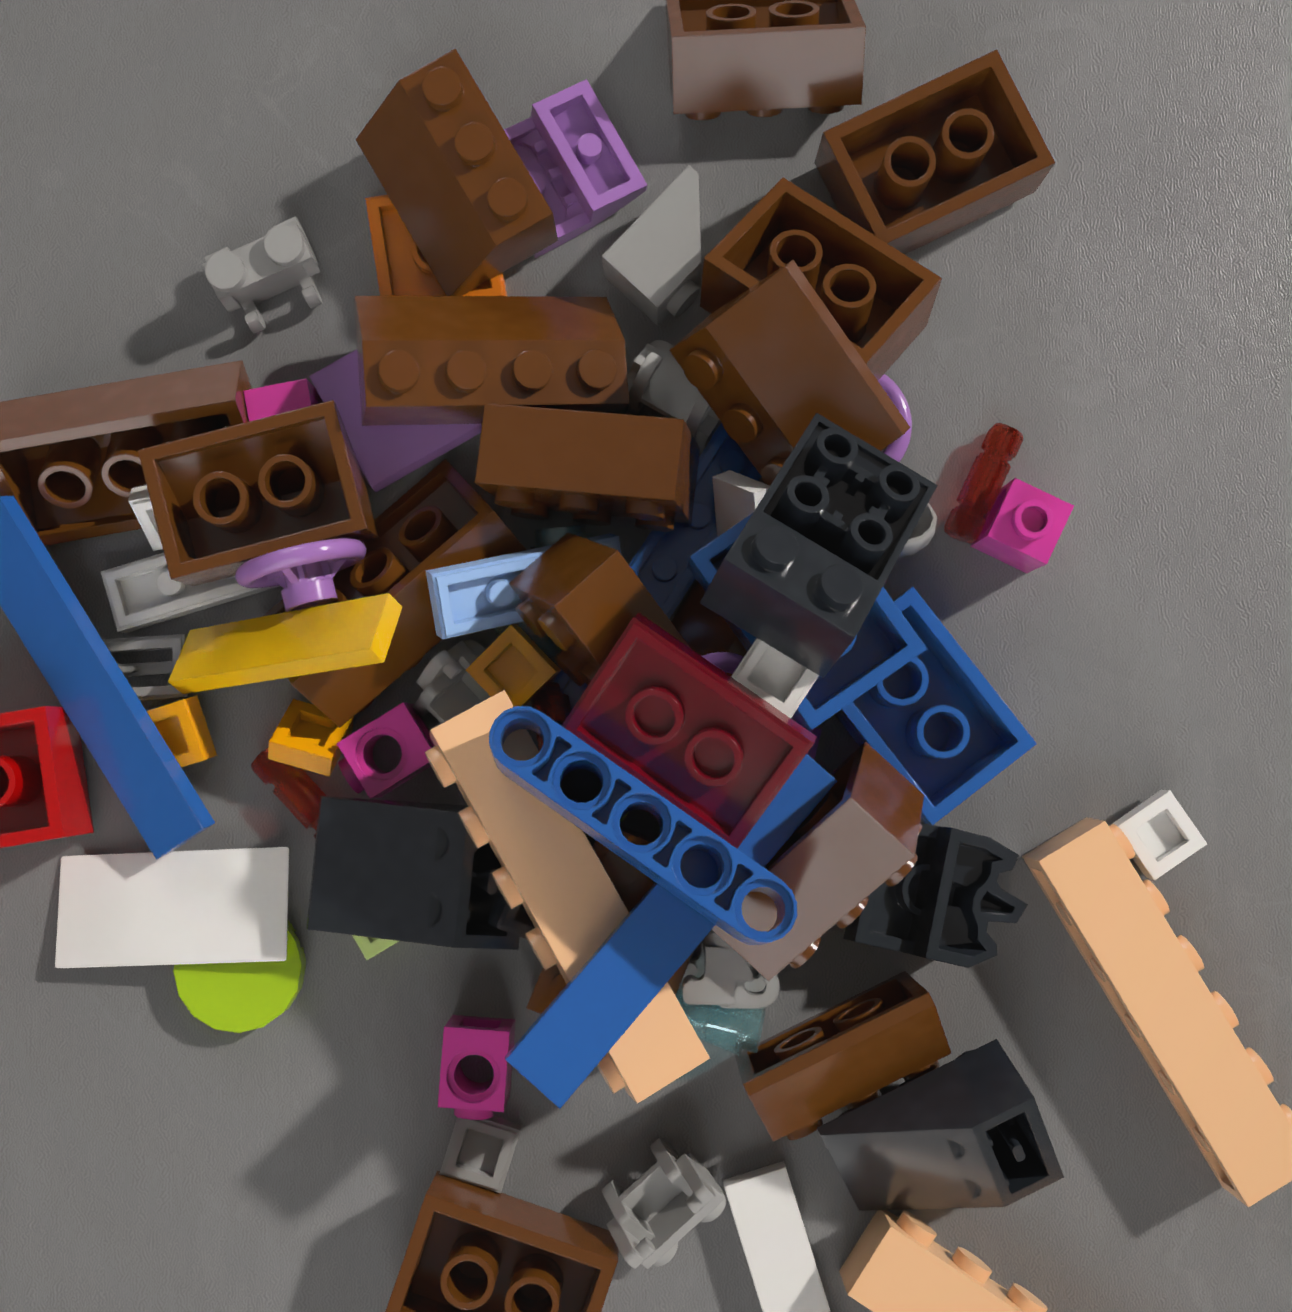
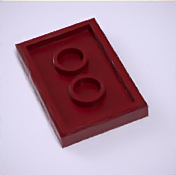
(688, 730)

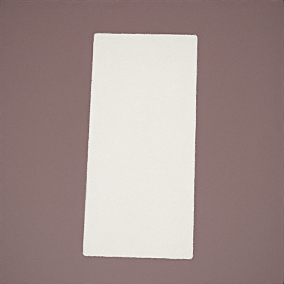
(173, 908)

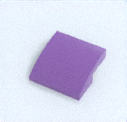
(576, 160)
(384, 451)

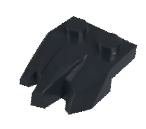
(943, 901)

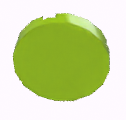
(242, 993)

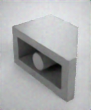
(660, 253)

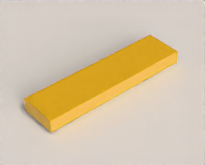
(287, 644)

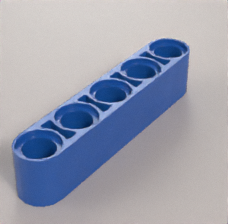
(623, 793)

